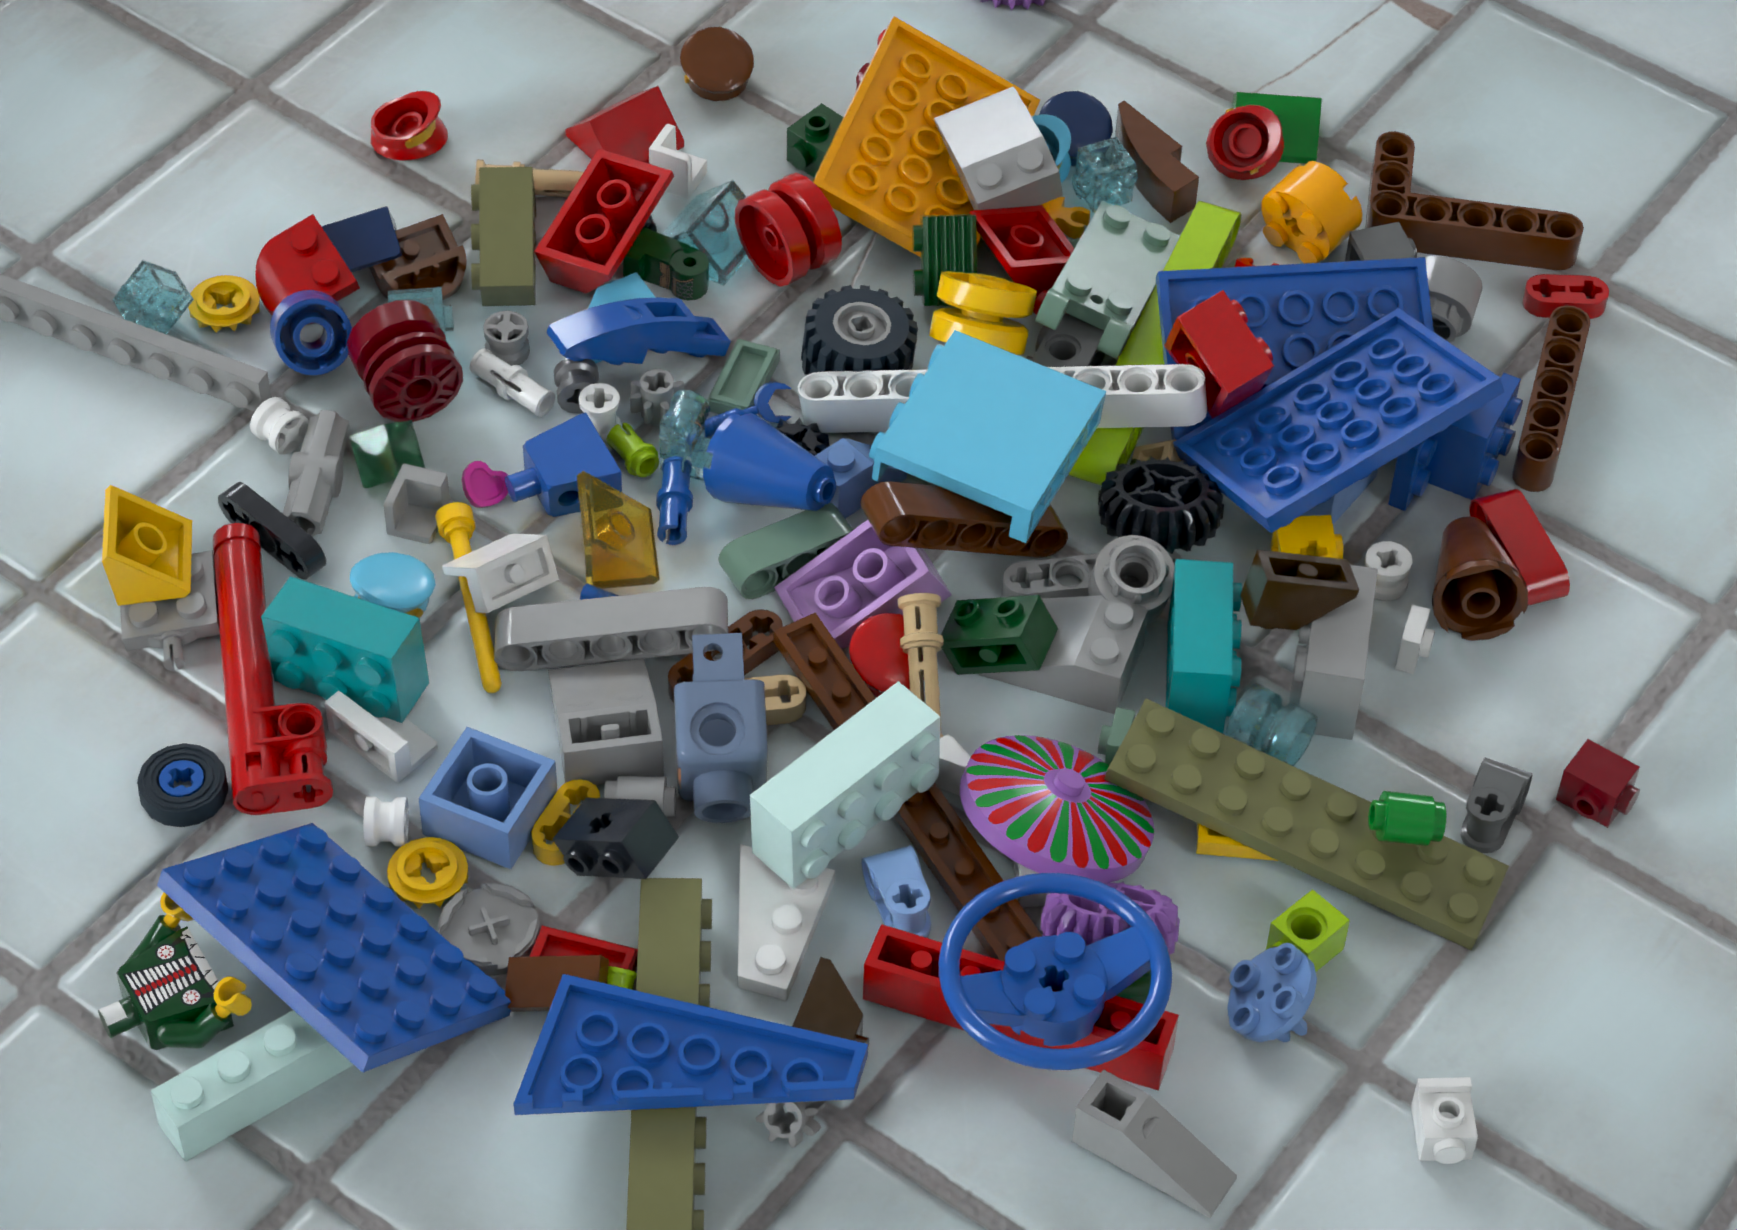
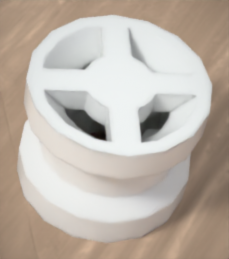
(279, 425)
(1398, 562)
(386, 821)

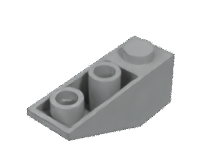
(1150, 1144)

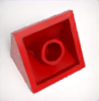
(626, 126)
(1025, 244)

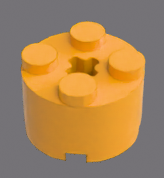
(1310, 212)

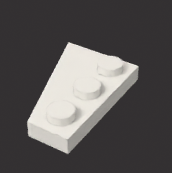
(775, 925)

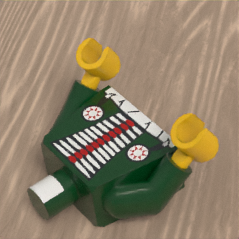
(173, 989)

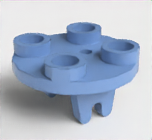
(1271, 994)

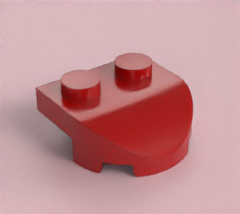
(301, 261)

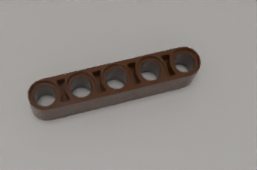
(1551, 399)
(948, 521)

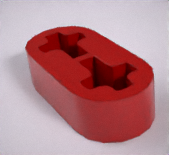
(1565, 291)

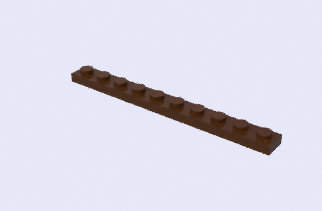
(925, 816)

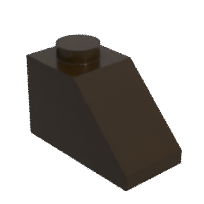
(1295, 589)
(830, 1006)

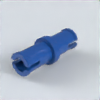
(674, 500)

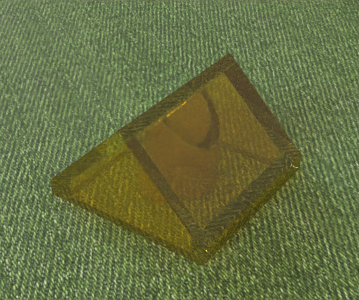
(615, 536)

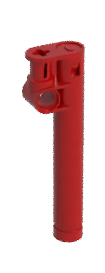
(270, 746)

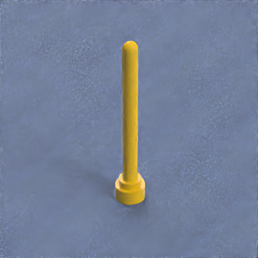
(456, 526)

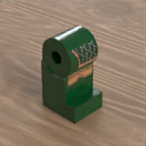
(668, 264)

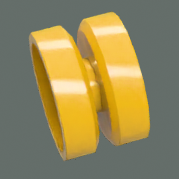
(983, 310)

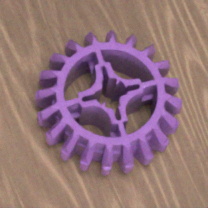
(1096, 922)

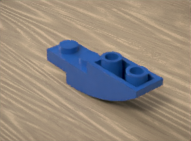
(630, 327)

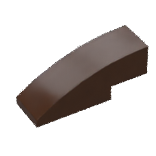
(1161, 175)

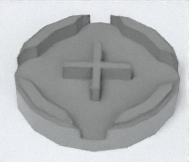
(490, 925)

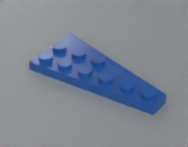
(648, 1051)

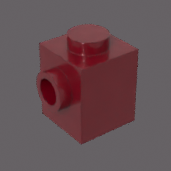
(1599, 784)

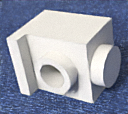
(1444, 1119)

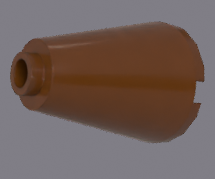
(1476, 583)

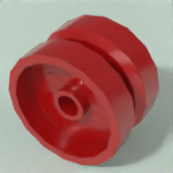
(788, 229)

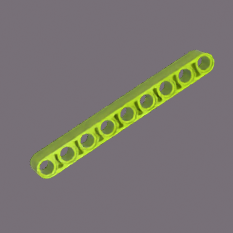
(1202, 245)

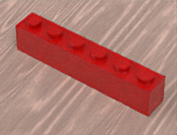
(905, 977)

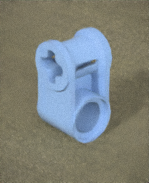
(899, 889)

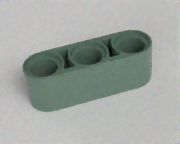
(780, 549)

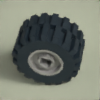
(858, 332)

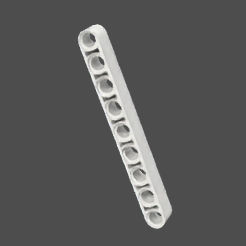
(1133, 398)

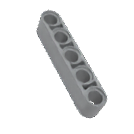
(607, 628)

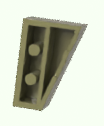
(504, 236)

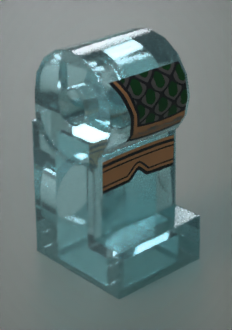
(684, 432)

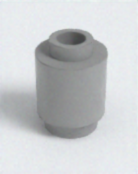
(644, 789)

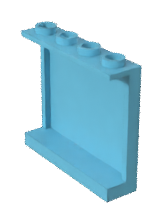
(991, 429)

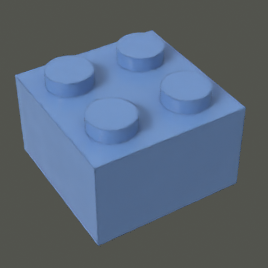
(487, 797)

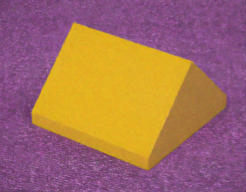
(145, 549)

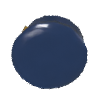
(1083, 115)

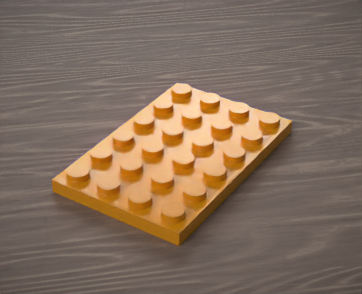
(888, 152)

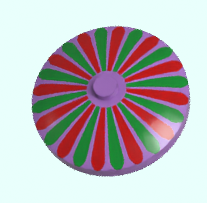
(1054, 809)

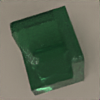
(384, 450)

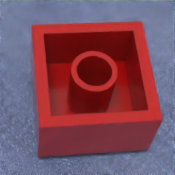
(1224, 348)

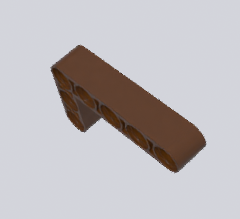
(1465, 226)

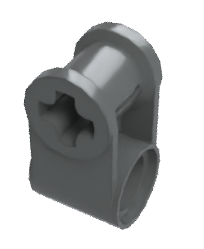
(1493, 805)

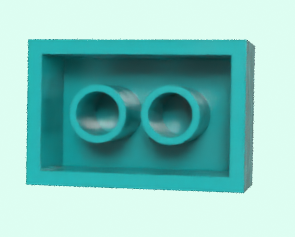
(1202, 642)
(346, 645)

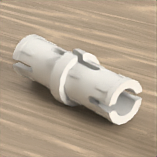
(512, 382)

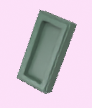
(744, 372)

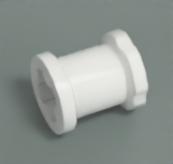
(600, 404)

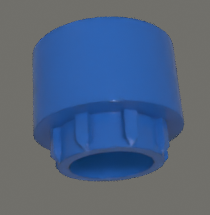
(306, 308)

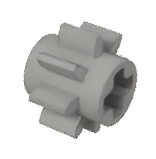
(653, 395)
(785, 1125)

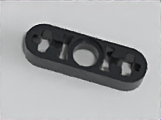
(277, 532)

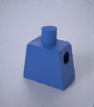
(556, 459)

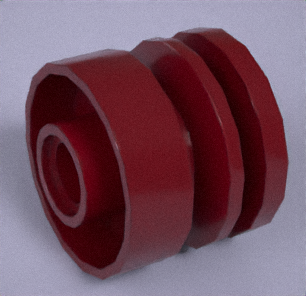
(404, 361)

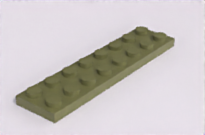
(1303, 823)

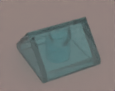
(711, 228)

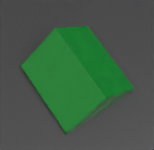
(1298, 120)

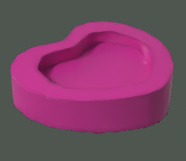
(482, 485)

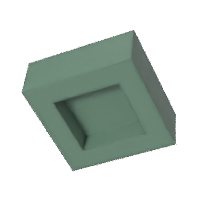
(1112, 736)

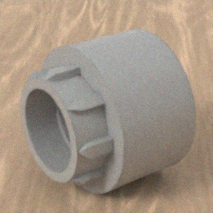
(1453, 296)
(1139, 558)

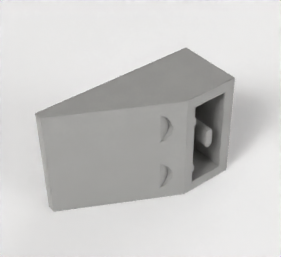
(607, 721)

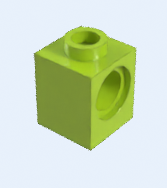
(1314, 920)

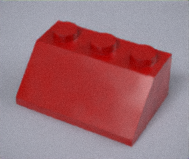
(600, 220)

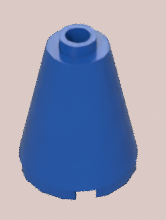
(765, 467)

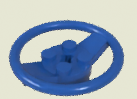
(1081, 973)

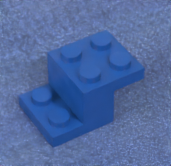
(1462, 454)

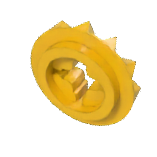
(224, 290)
(444, 861)

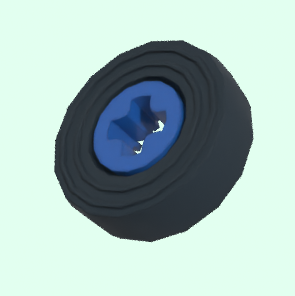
(180, 804)

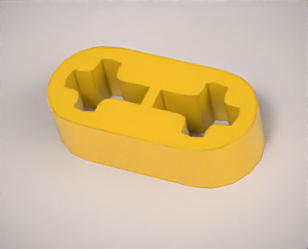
(555, 816)

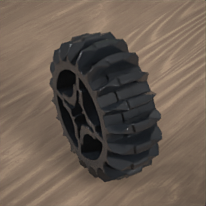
(1161, 502)

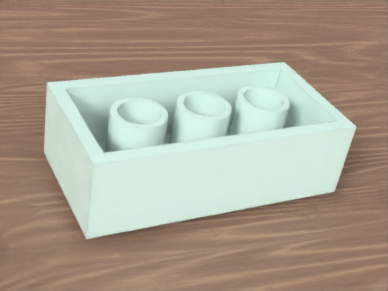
(845, 785)

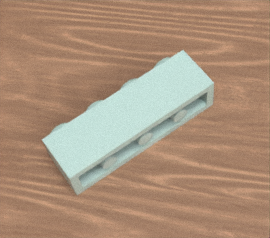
(244, 1083)

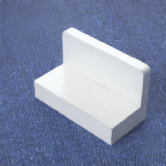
(505, 570)
(383, 742)

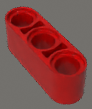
(1525, 543)

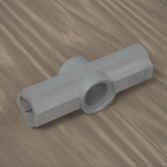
(317, 471)

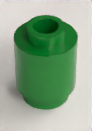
(1407, 818)

